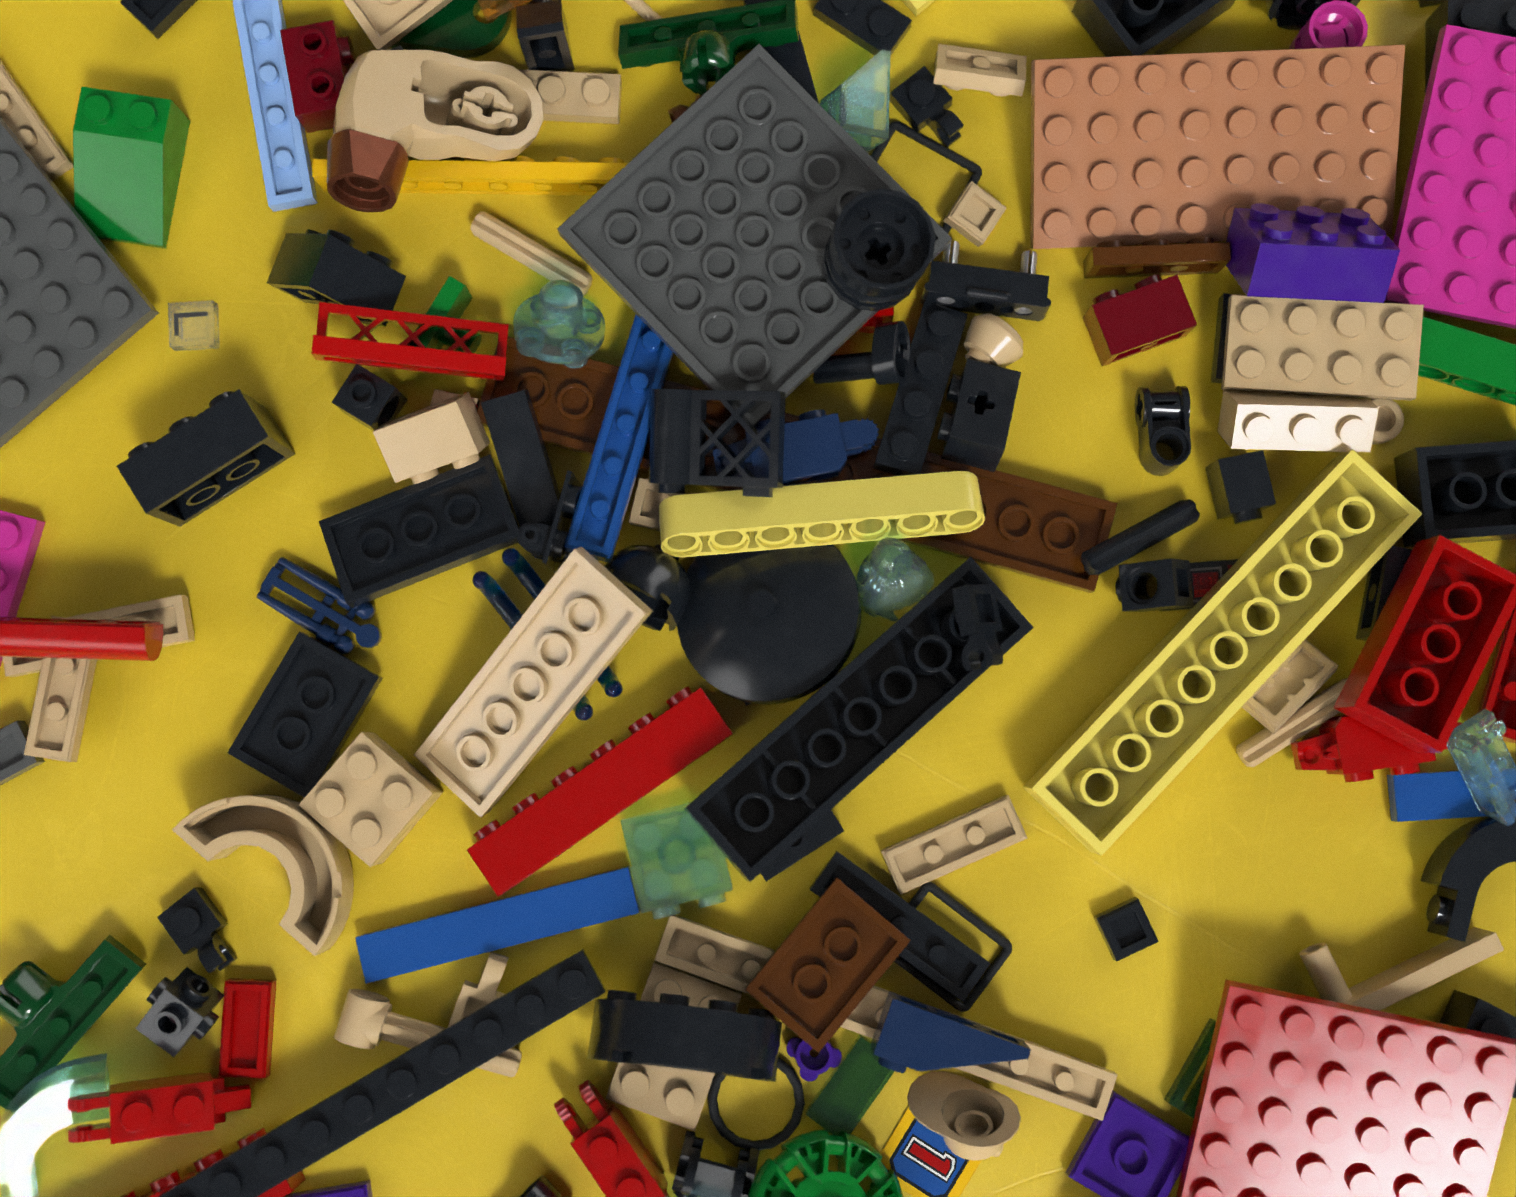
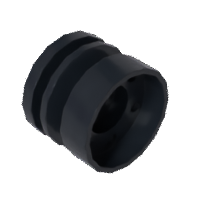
(887, 227)

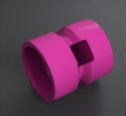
(1332, 26)

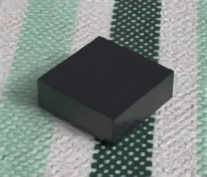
(1125, 929)

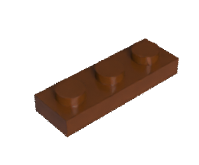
(1155, 257)

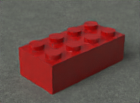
(1429, 645)

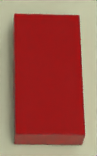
(247, 1028)

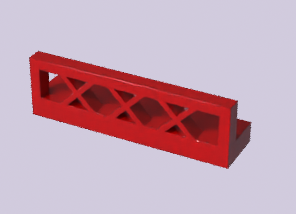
(410, 357)

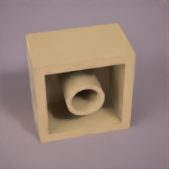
(370, 798)

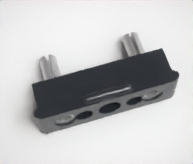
(988, 289)

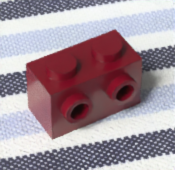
(316, 68)

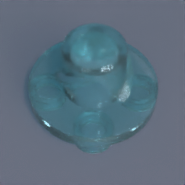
(559, 325)

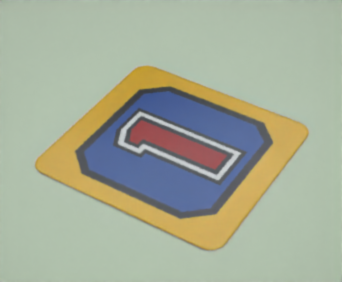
(925, 1162)

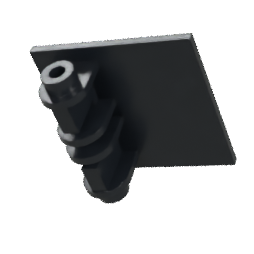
(548, 541)

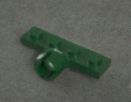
(708, 40)
(56, 1014)

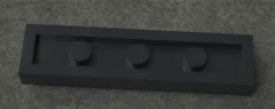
(921, 394)
(931, 946)

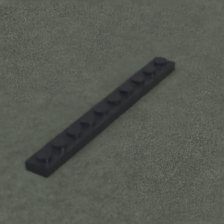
(398, 1083)

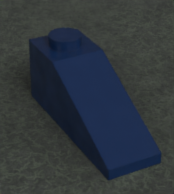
(933, 1039)

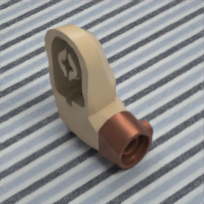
(423, 109)

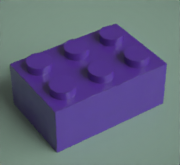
(1310, 254)

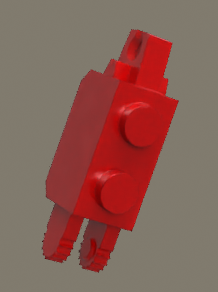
(1355, 751)
(159, 1107)
(611, 1148)

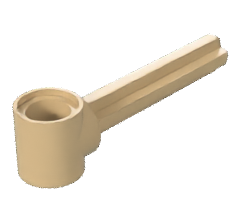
(369, 1019)

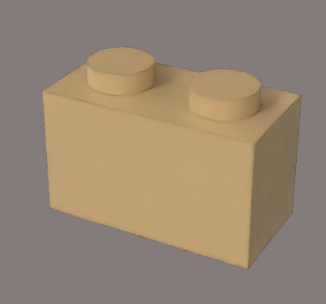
(432, 438)

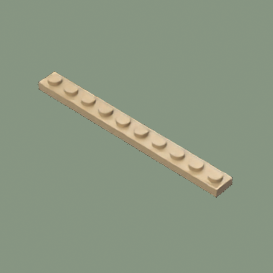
(1043, 1075)

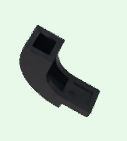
(1460, 868)

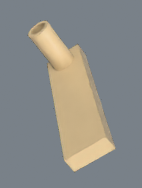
(1403, 978)

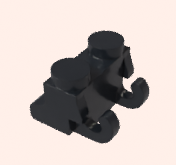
(709, 1178)

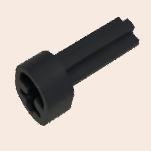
(885, 363)

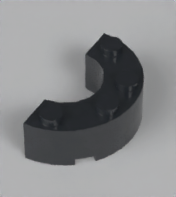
(685, 1035)

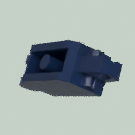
(813, 448)

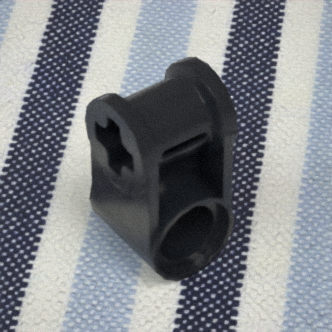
(1164, 419)

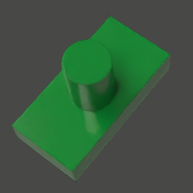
(452, 303)

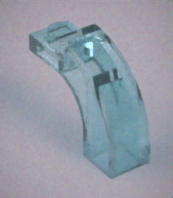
(40, 1112)

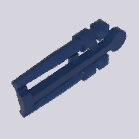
(366, 635)

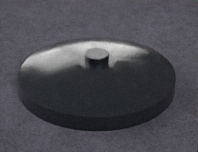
(770, 621)

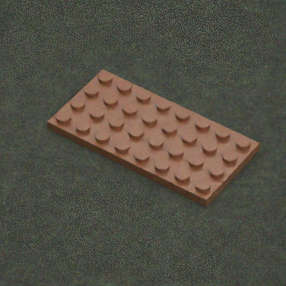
(1186, 138)

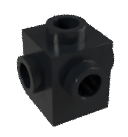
(180, 1011)

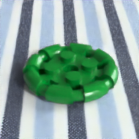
(811, 1156)

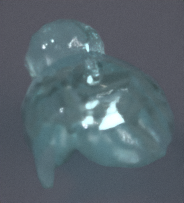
(892, 579)

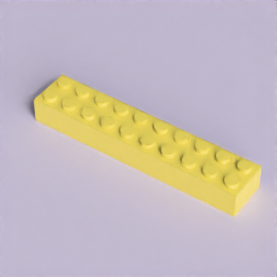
(1221, 651)

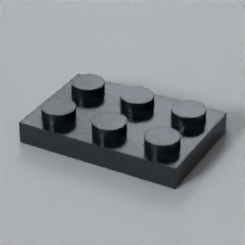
(305, 714)

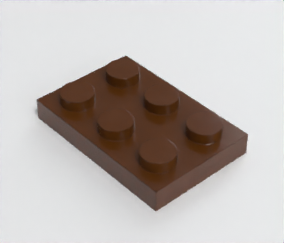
(827, 964)

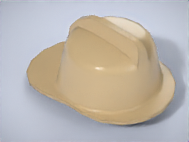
(966, 1114)

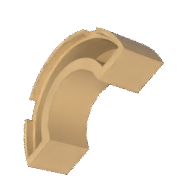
(312, 856)

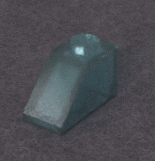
(863, 102)

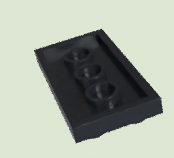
(420, 531)

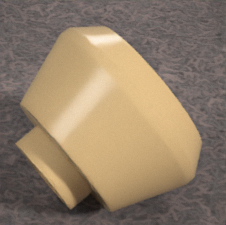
(993, 341)

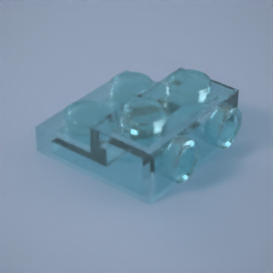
(674, 862)

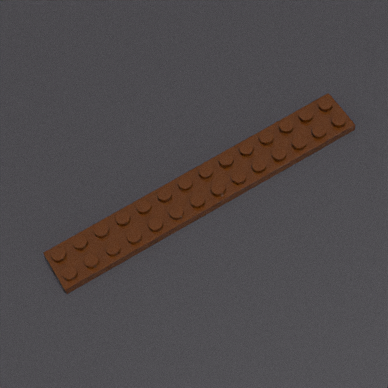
(1026, 523)

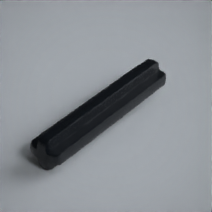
(1139, 537)

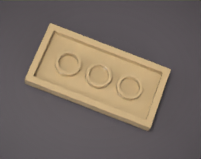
(1322, 347)

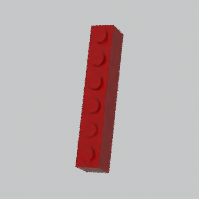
(599, 791)

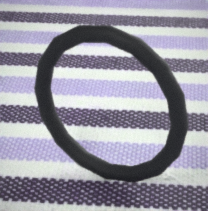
(766, 1143)

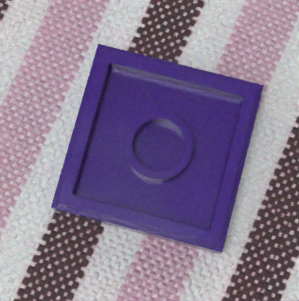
(1129, 1153)

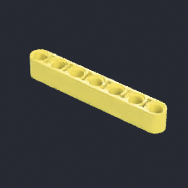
(821, 514)

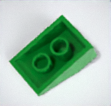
(127, 164)

